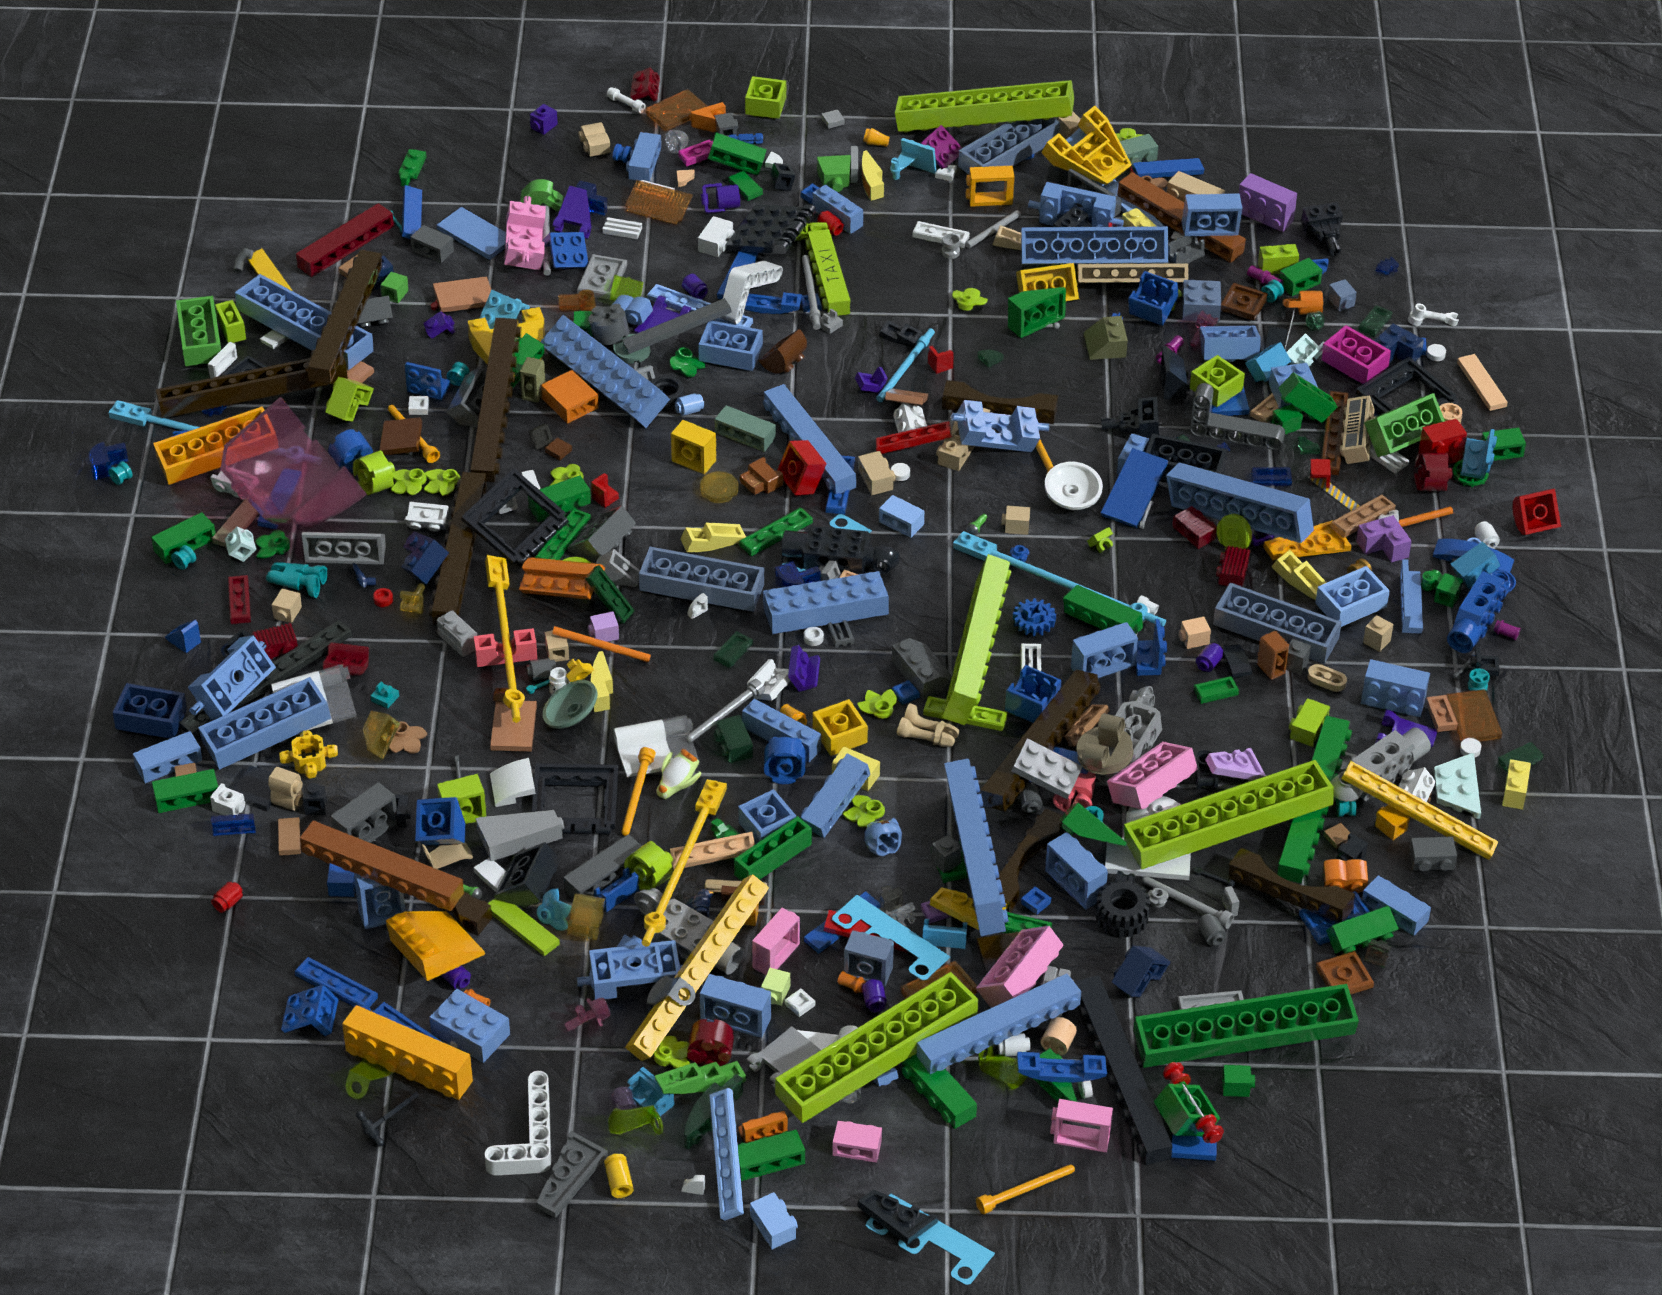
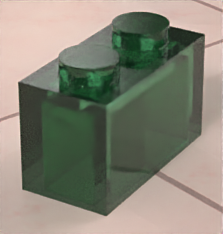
(734, 739)

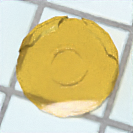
(719, 486)

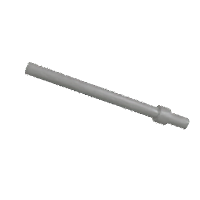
(547, 259)
(814, 313)

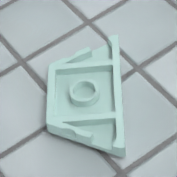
(1457, 785)

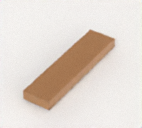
(1366, 513)

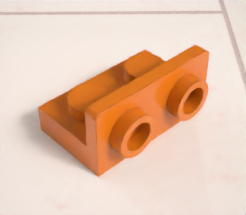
(763, 1127)

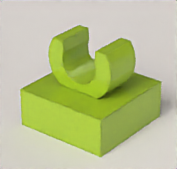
(1100, 538)

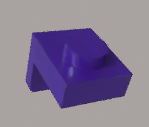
(438, 324)
(871, 382)

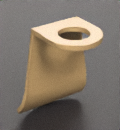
(447, 854)

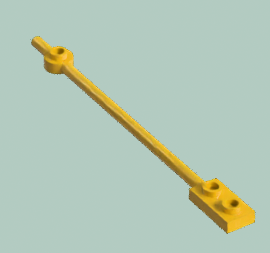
(498, 578)
(706, 804)

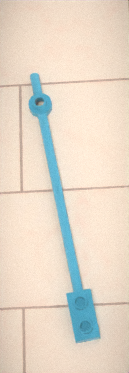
(141, 415)
(981, 548)

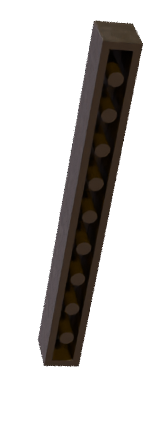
(344, 317)
(238, 387)
(495, 398)
(460, 546)
(1047, 731)

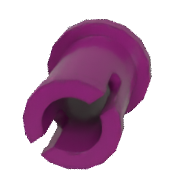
(1506, 629)

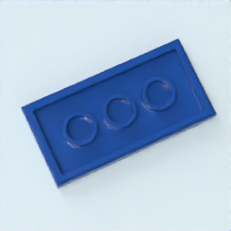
(1134, 488)

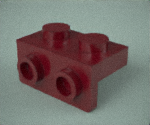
(645, 83)
(350, 656)

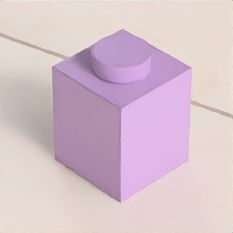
(604, 627)

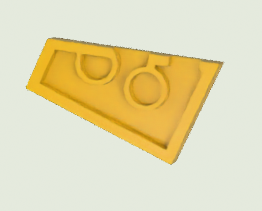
(956, 905)

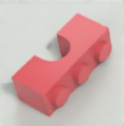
(490, 652)

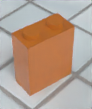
(569, 396)

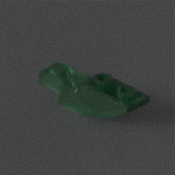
(700, 1118)

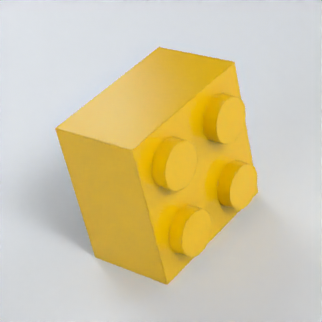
(693, 446)
(840, 727)

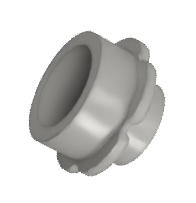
(1158, 897)

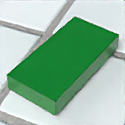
(746, 185)
(1216, 690)

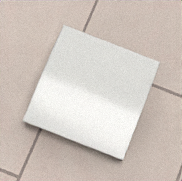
(512, 782)

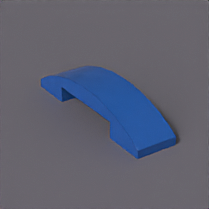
(773, 305)
(1454, 548)
(1061, 1070)

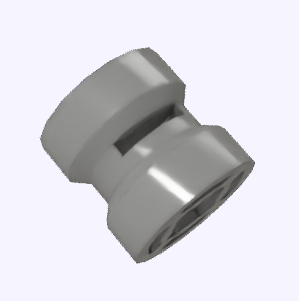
(950, 246)

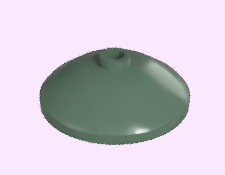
(570, 704)

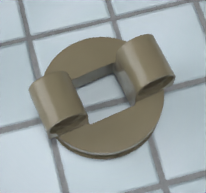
(1095, 756)

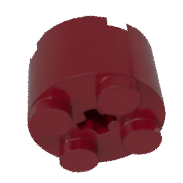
(1432, 471)
(710, 1042)

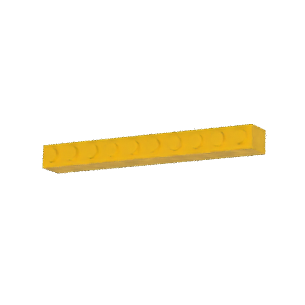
(698, 965)

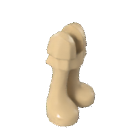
(910, 725)

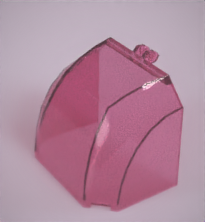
(287, 472)

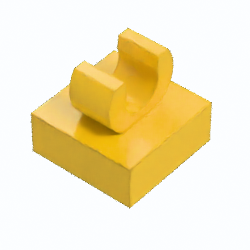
(579, 670)

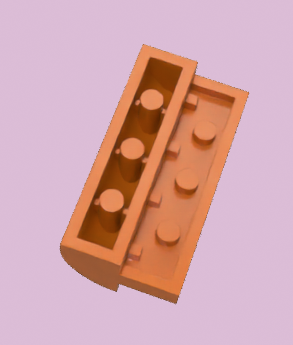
(557, 578)

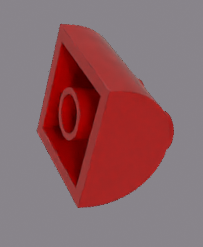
(1536, 512)

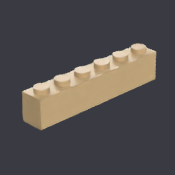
(1129, 272)

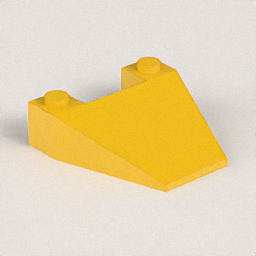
(1096, 155)
(481, 335)

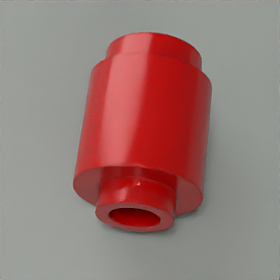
(834, 223)
(227, 896)

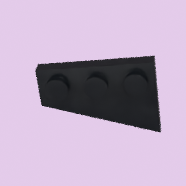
(898, 1219)

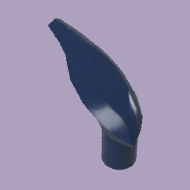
(362, 580)

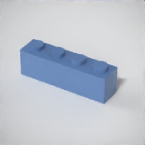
(771, 723)
(835, 794)

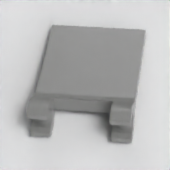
(783, 1053)

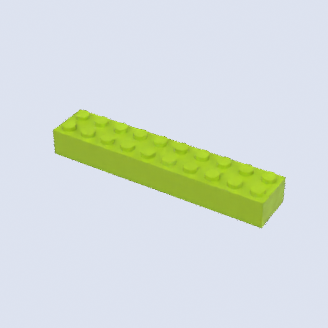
(985, 106)
(977, 640)
(1228, 814)
(874, 1047)

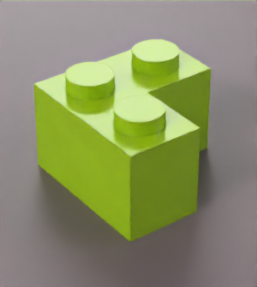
(346, 398)

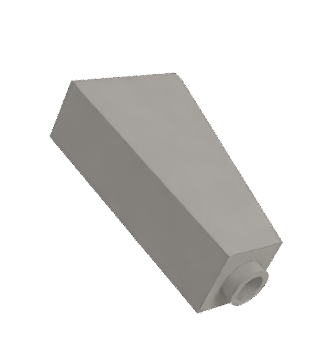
(517, 832)

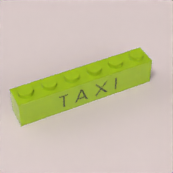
(827, 272)

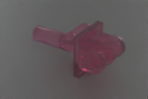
(1202, 320)
(598, 1009)

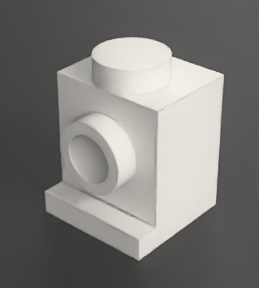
(227, 801)

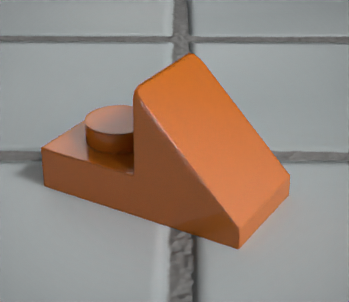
(704, 117)

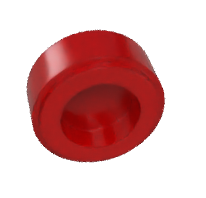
(383, 597)

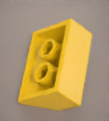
(1048, 278)

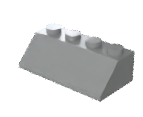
(344, 548)

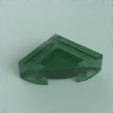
(990, 357)
(1307, 446)

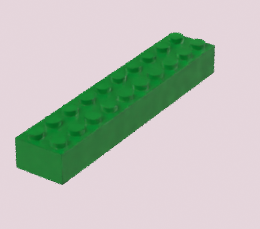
(1245, 1025)

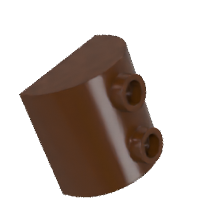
(784, 353)

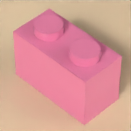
(857, 1141)

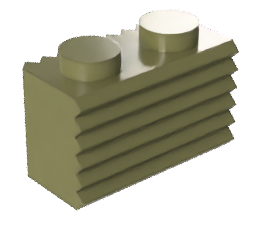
(531, 379)

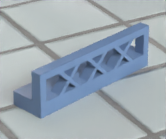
(1410, 600)

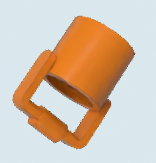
(1306, 302)

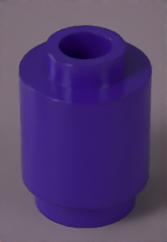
(695, 286)
(1209, 657)
(458, 977)
(874, 995)

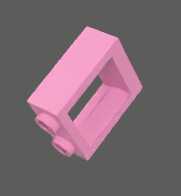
(776, 941)
(1077, 1135)

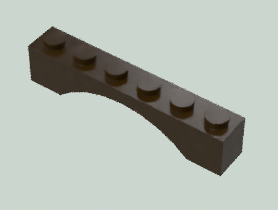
(957, 392)
(1045, 829)
(1328, 901)
(472, 913)

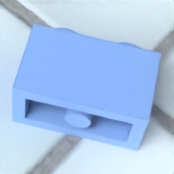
(901, 516)
(773, 1220)

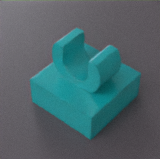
(384, 695)

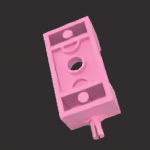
(524, 234)

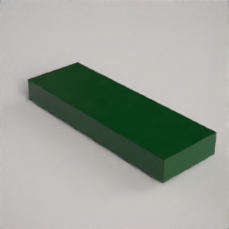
(609, 594)

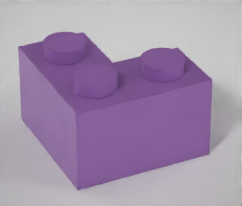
(1384, 535)

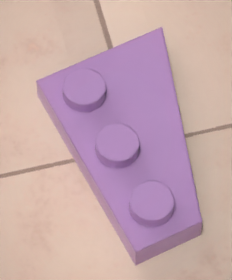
(1236, 764)

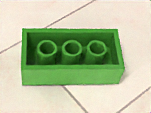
(198, 330)
(1403, 424)

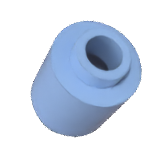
(689, 404)

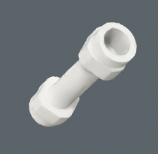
(614, 94)

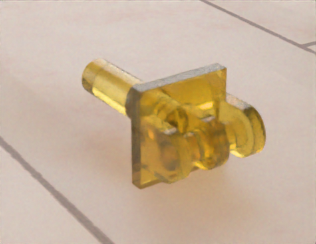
(412, 600)

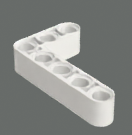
(744, 278)
(533, 1156)

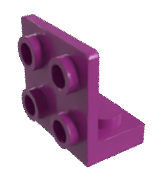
(945, 146)

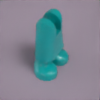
(297, 576)

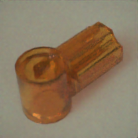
(582, 301)

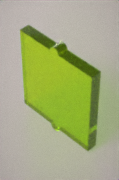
(625, 286)

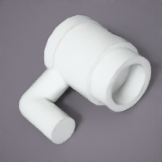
(557, 679)

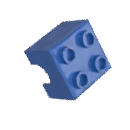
(1153, 298)
(1031, 693)

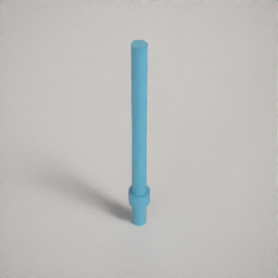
(921, 343)

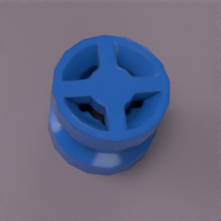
(621, 153)

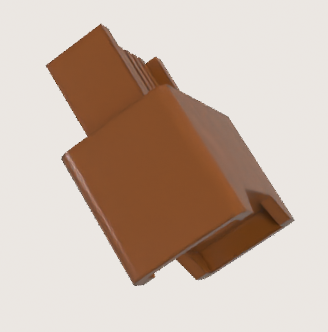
(761, 477)

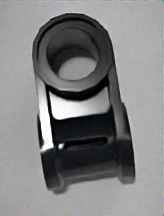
(1203, 775)

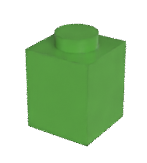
(395, 287)

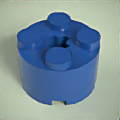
(348, 448)
(784, 759)

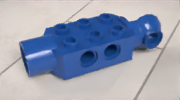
(1479, 609)

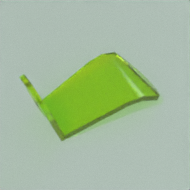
(1001, 1068)
(364, 1073)
(626, 1120)

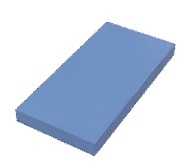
(474, 233)

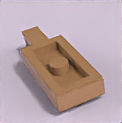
(1085, 723)

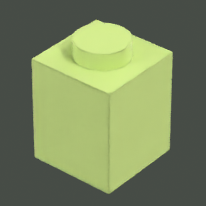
(778, 983)

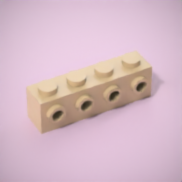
(952, 452)

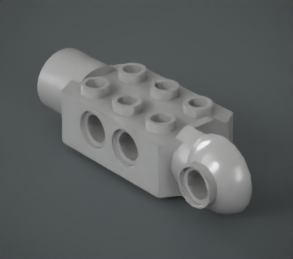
(1141, 724)
(1387, 759)
(686, 928)

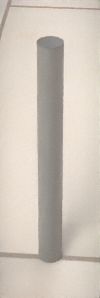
(992, 229)

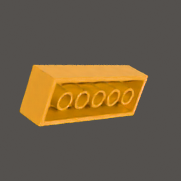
(199, 448)
(407, 1052)

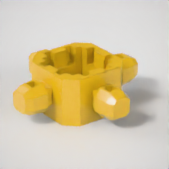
(307, 743)

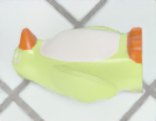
(677, 773)

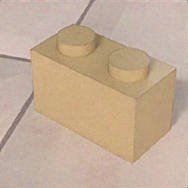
(876, 472)

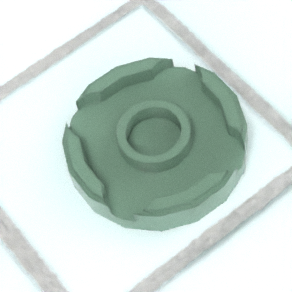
(621, 352)

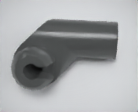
(239, 260)

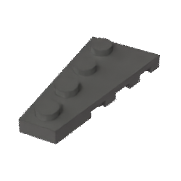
(574, 1167)

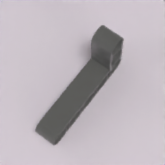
(1231, 428)

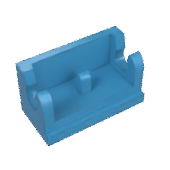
(945, 936)
(648, 1093)

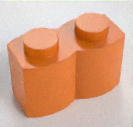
(1347, 874)

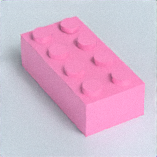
(1152, 775)
(1020, 965)

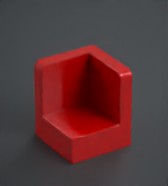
(940, 362)
(1321, 469)
(602, 492)

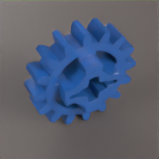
(1034, 617)

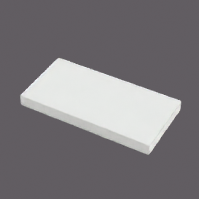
(1121, 859)

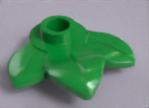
(686, 362)
(272, 544)

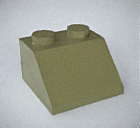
(1106, 339)

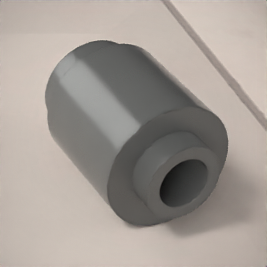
(540, 668)
(1030, 798)
(1211, 929)

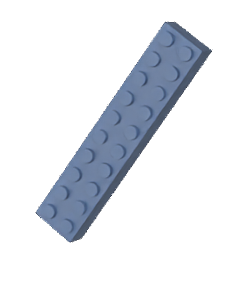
(976, 847)

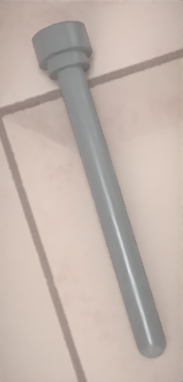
(754, 688)
(1224, 917)

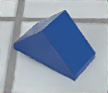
(185, 636)

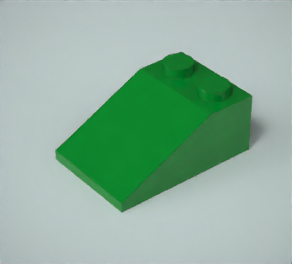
(1035, 310)
(1085, 824)

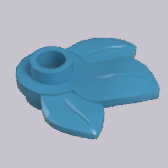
(555, 910)

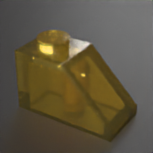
(379, 732)

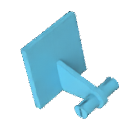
(915, 155)
(501, 307)

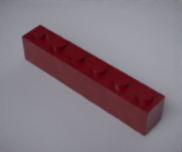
(344, 240)

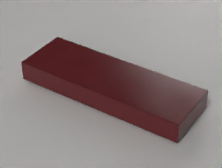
(239, 599)

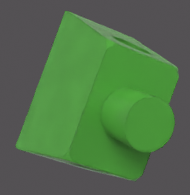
(834, 171)

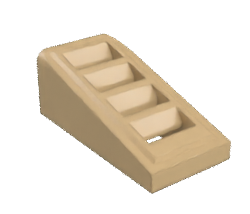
(1007, 238)

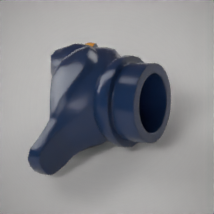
(701, 902)

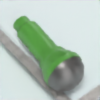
(974, 527)
(473, 891)

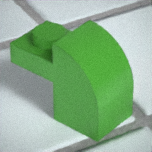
(542, 192)

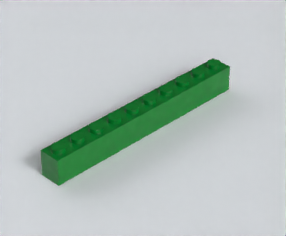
(1304, 828)

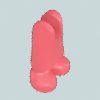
(1084, 787)

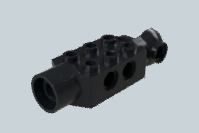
(847, 547)

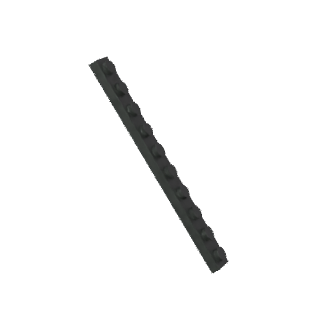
(285, 667)

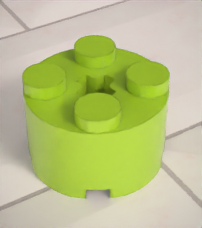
(374, 472)
(651, 865)

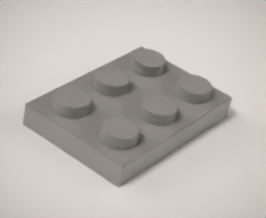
(1047, 768)

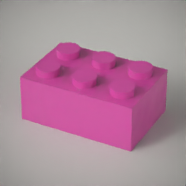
(1355, 355)

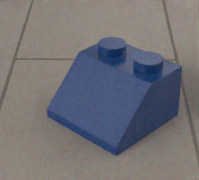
(439, 822)

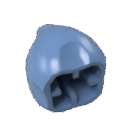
(883, 837)

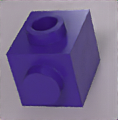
(543, 119)

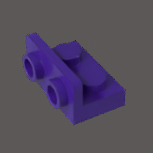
(803, 670)

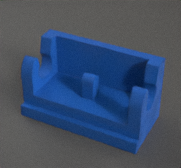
(619, 890)

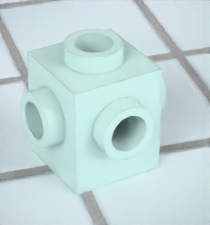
(240, 543)

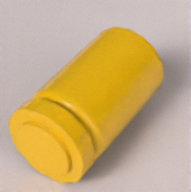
(618, 1175)

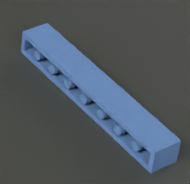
(800, 426)
(998, 1023)

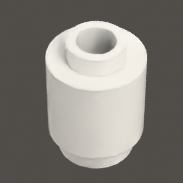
(1487, 534)
(1014, 1044)

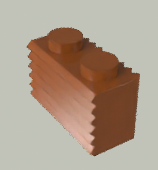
(1273, 654)

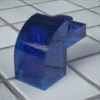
(596, 203)
(103, 457)
(788, 575)

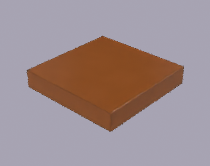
(1345, 970)

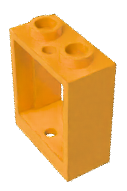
(989, 174)

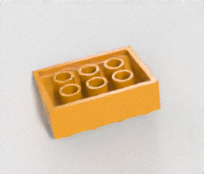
(432, 941)

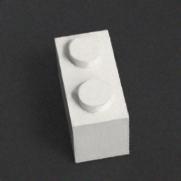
(715, 236)

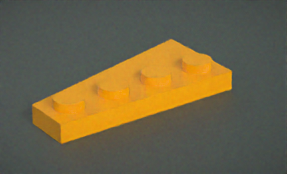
(1320, 541)

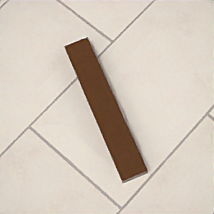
(1333, 431)

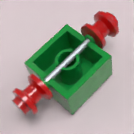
(1187, 1107)

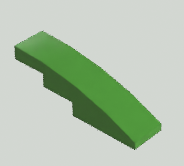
(697, 1079)

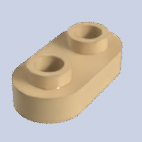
(1327, 677)

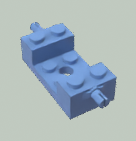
(1059, 199)
(1015, 431)
(219, 691)
(612, 967)

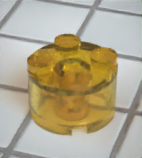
(585, 916)

